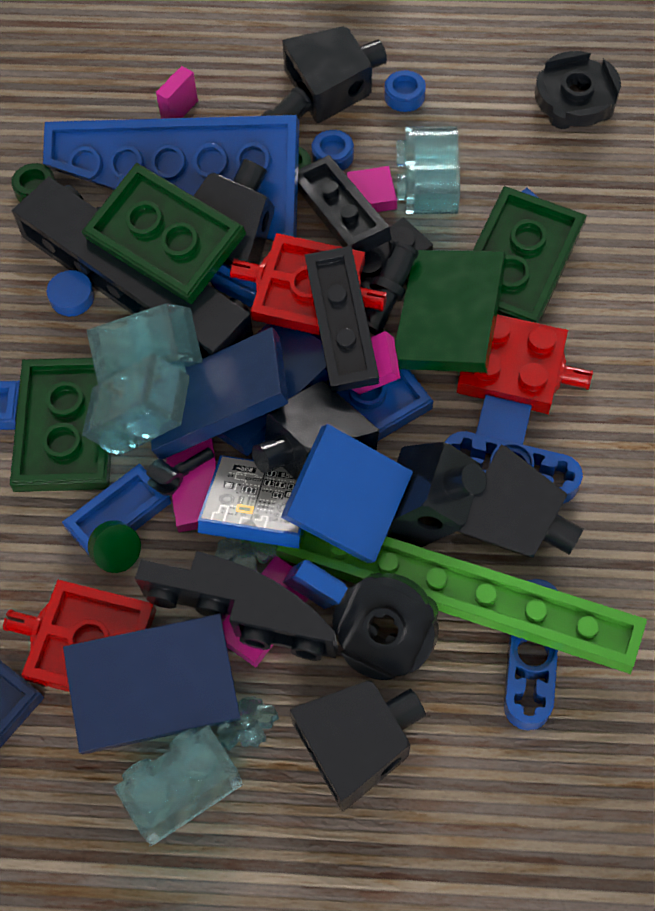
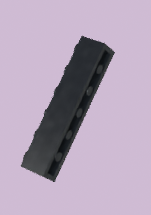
(53, 222)

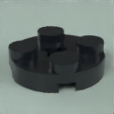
(574, 108)
(412, 613)

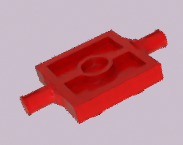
(284, 284)
(525, 365)
(74, 617)

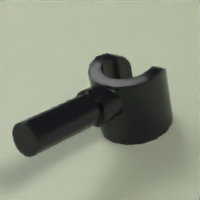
(168, 479)

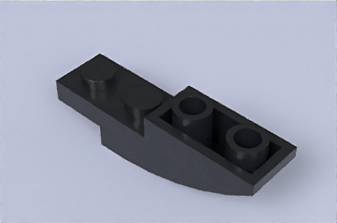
(258, 607)

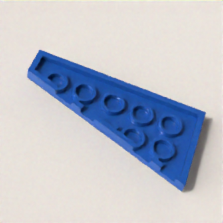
(184, 154)

